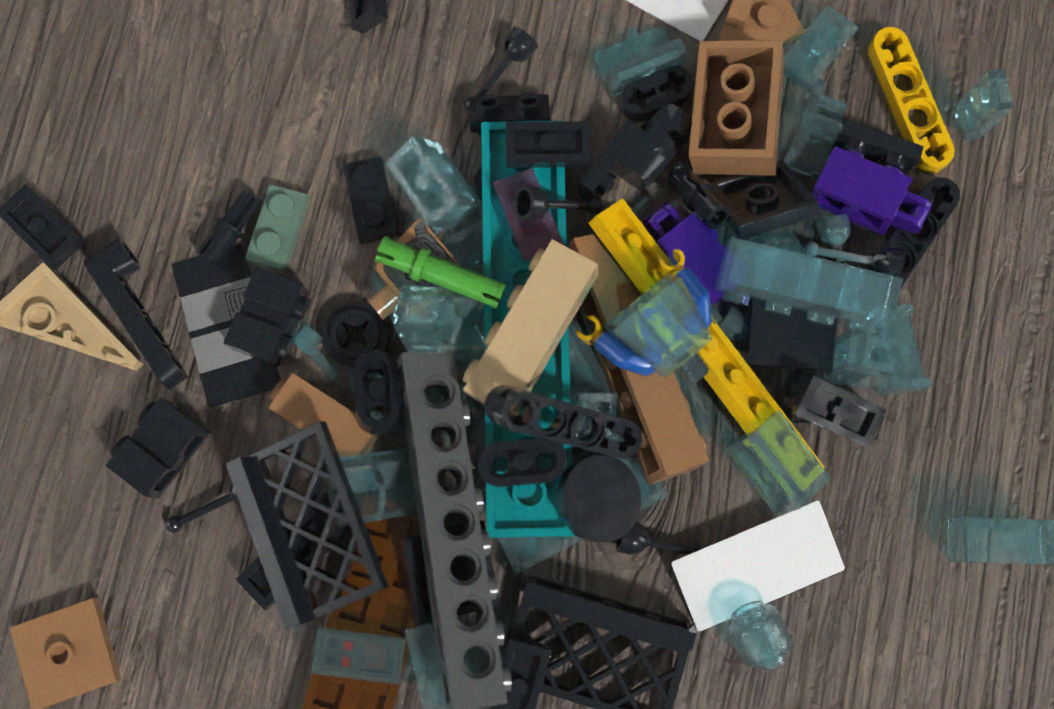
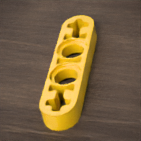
(917, 98)

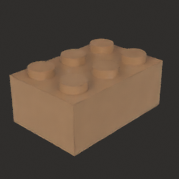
(737, 107)

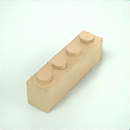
(534, 324)

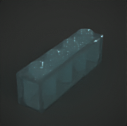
(808, 285)

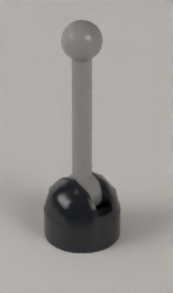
(887, 261)

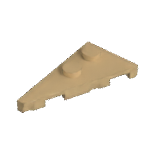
(54, 313)

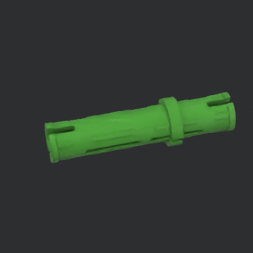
(424, 266)

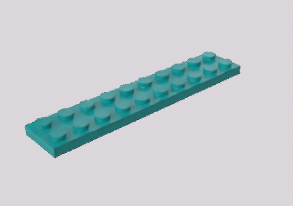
(527, 508)

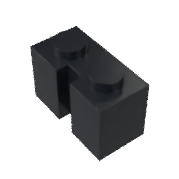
(268, 317)
(158, 448)

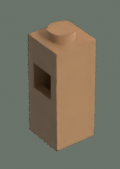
(306, 406)

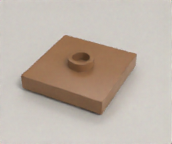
(65, 654)

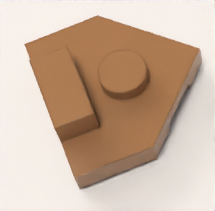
(761, 21)

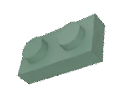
(278, 228)

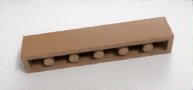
(652, 402)

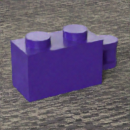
(869, 193)
(694, 239)

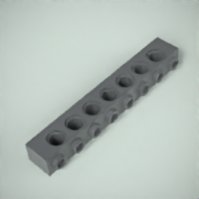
(493, 679)

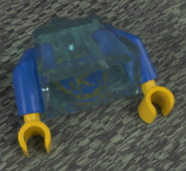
(660, 327)

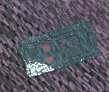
(358, 655)

